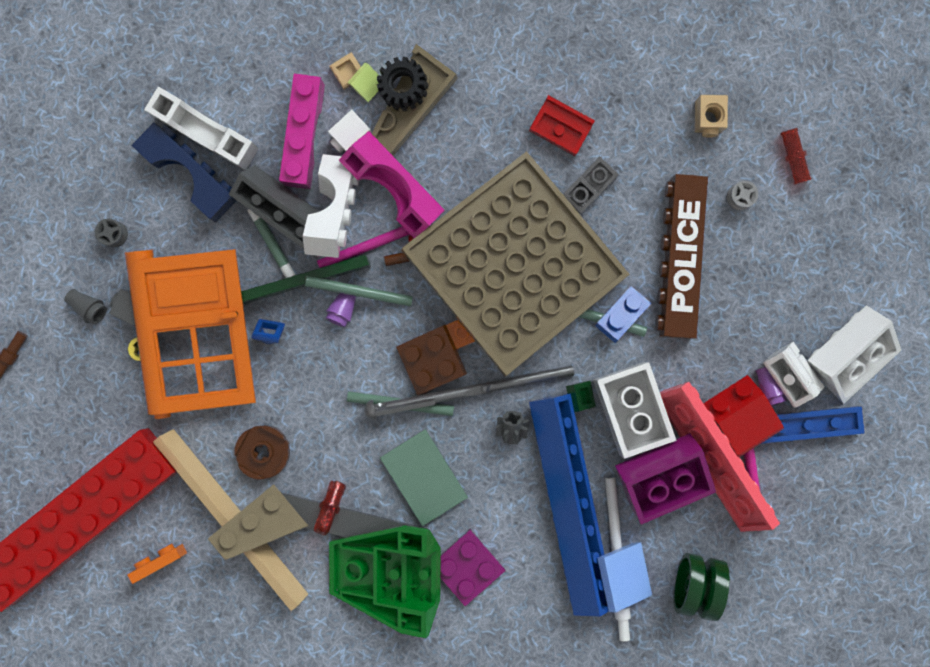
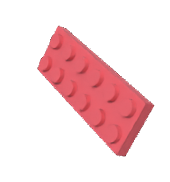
(731, 480)

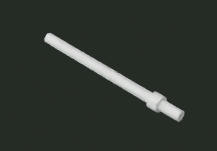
(615, 538)

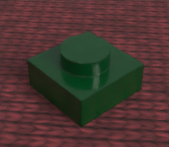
(581, 395)

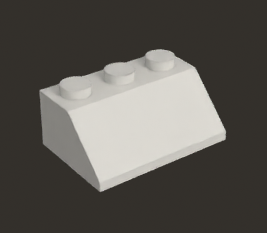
(855, 353)

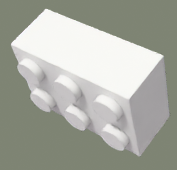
(634, 410)

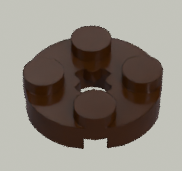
(248, 456)

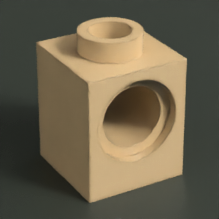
(719, 107)

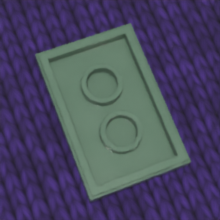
(424, 477)

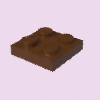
(431, 360)

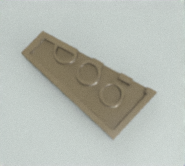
(396, 126)

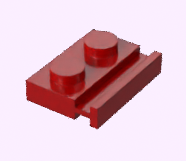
(561, 125)

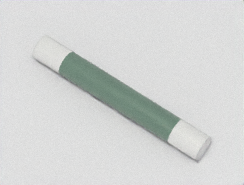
(273, 245)

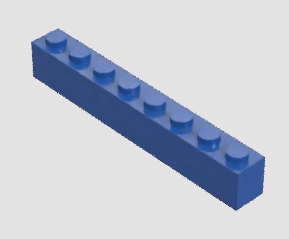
(570, 502)

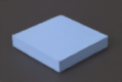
(624, 576)

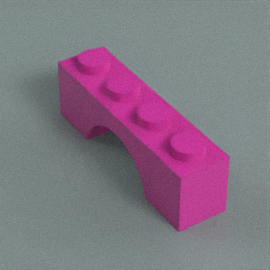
(302, 119)
(372, 161)

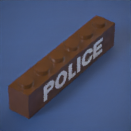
(682, 256)

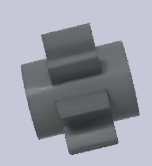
(512, 427)

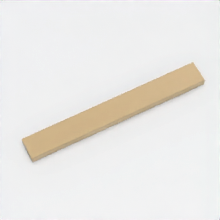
(223, 510)

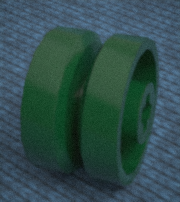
(701, 587)

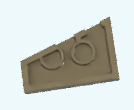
(260, 522)

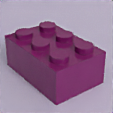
(666, 478)

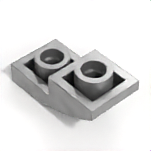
(590, 184)

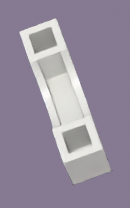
(201, 129)
(325, 229)

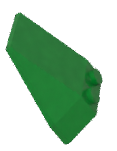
(389, 576)

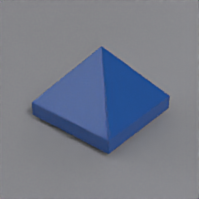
(259, 335)

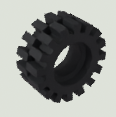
(398, 69)

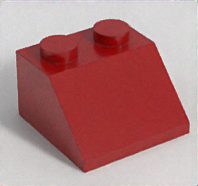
(744, 415)

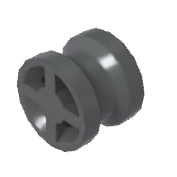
(106, 229)

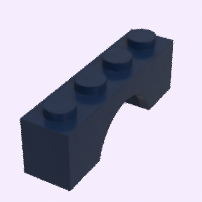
(161, 149)

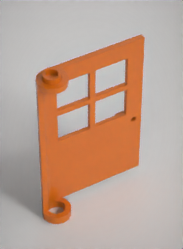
(182, 295)

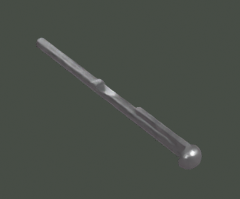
(372, 410)

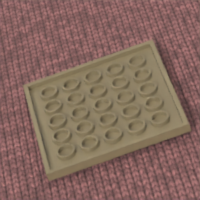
(515, 263)

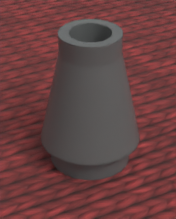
(87, 307)

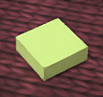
(365, 82)

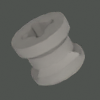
(747, 192)

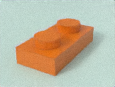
(146, 566)

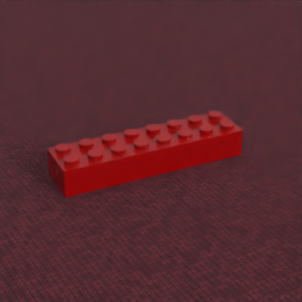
(80, 515)

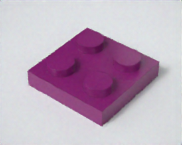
(469, 567)

